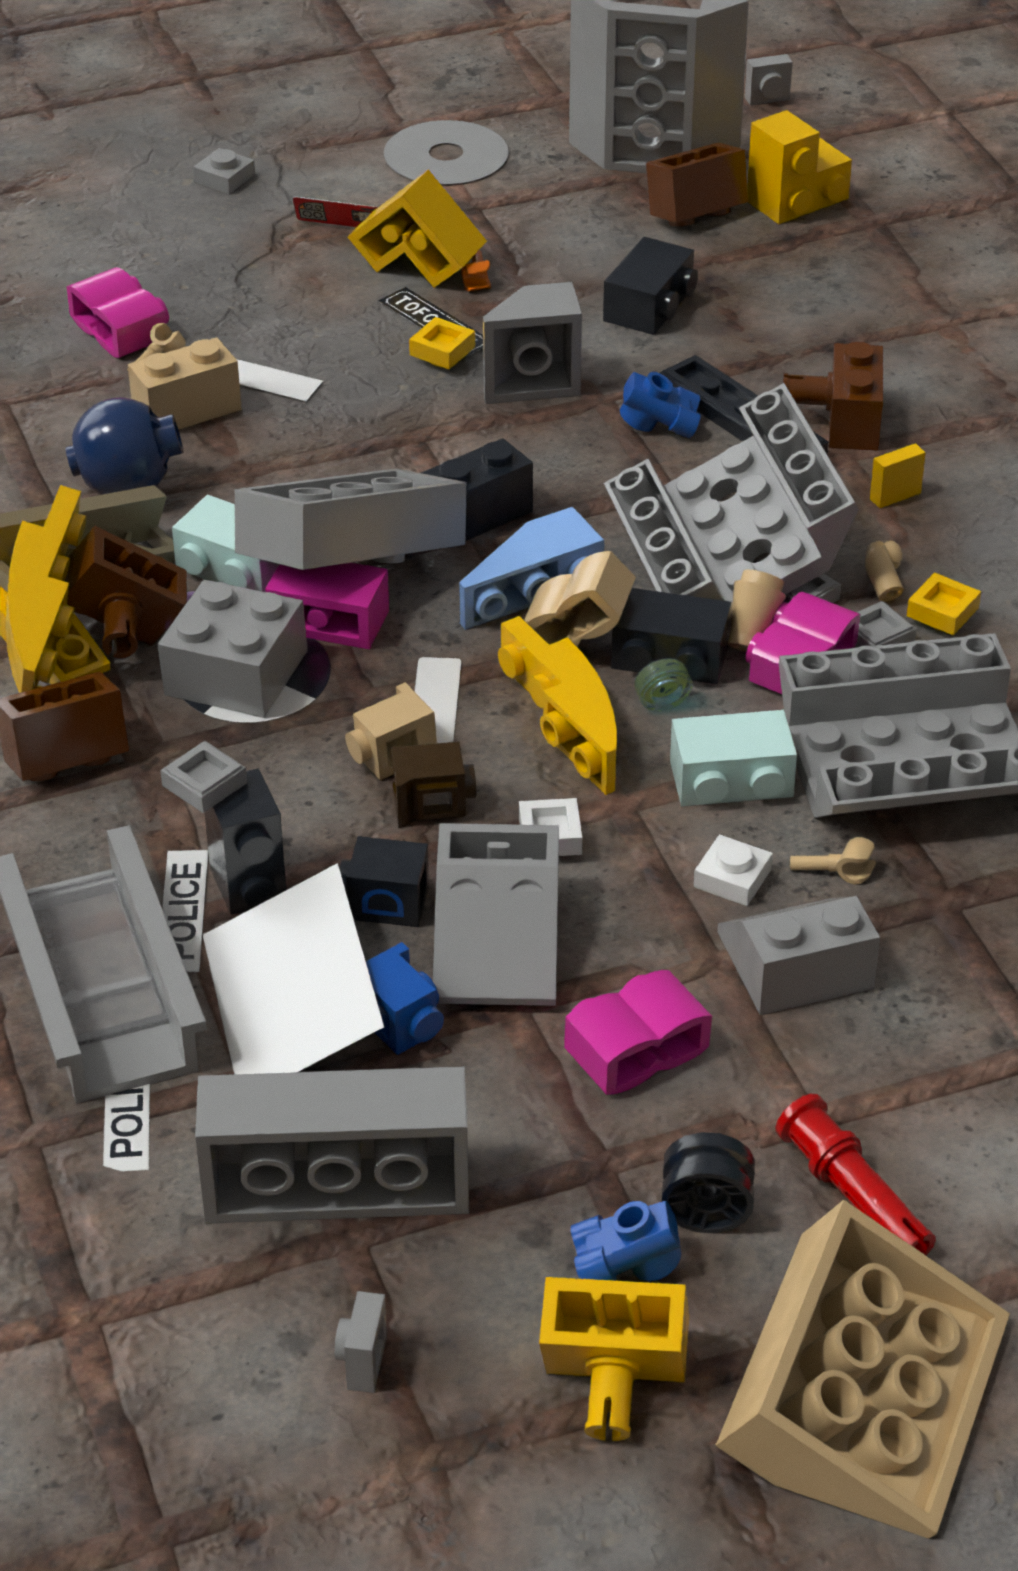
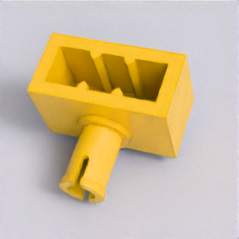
(615, 1337)

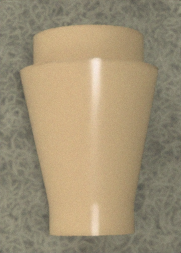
(753, 606)

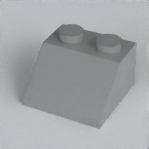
(533, 345)
(803, 953)

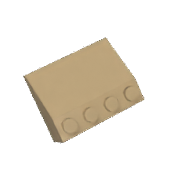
(866, 1375)

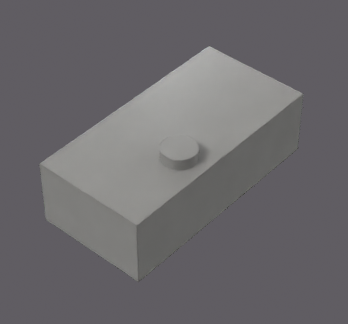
(350, 518)
(332, 1144)

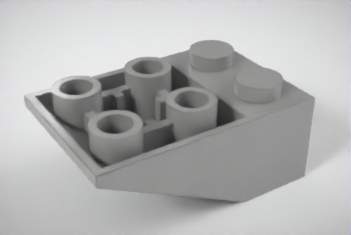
(496, 914)

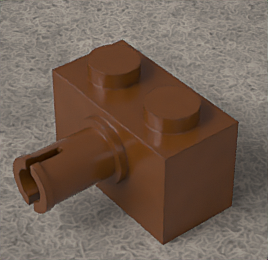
(697, 183)
(849, 392)
(124, 590)
(62, 726)

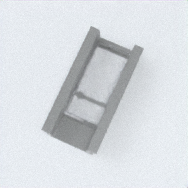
(105, 974)

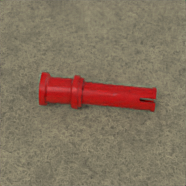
(838, 1159)

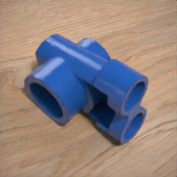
(656, 400)
(632, 1239)

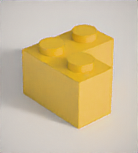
(793, 168)
(424, 226)

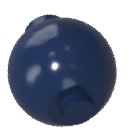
(122, 446)

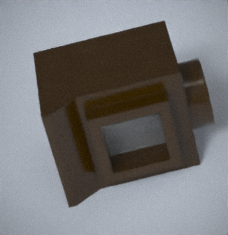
(431, 782)

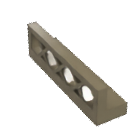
(126, 514)

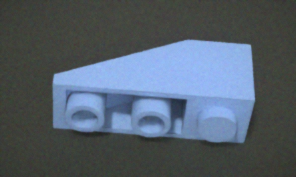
(523, 563)

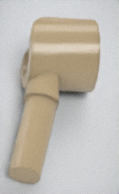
(160, 342)
(851, 865)

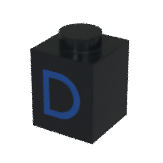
(387, 881)

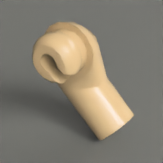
(880, 564)

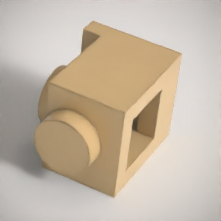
(388, 724)

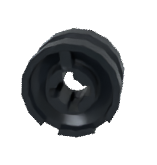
(709, 1182)

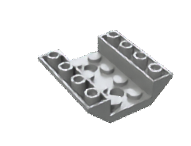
(686, 93)
(783, 505)
(901, 724)

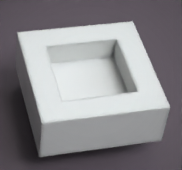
(556, 812)
(733, 870)

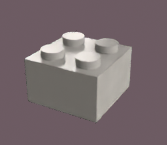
(233, 647)

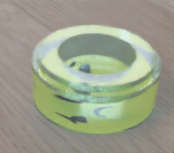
(663, 684)

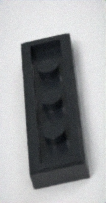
(718, 395)

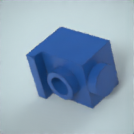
(404, 999)

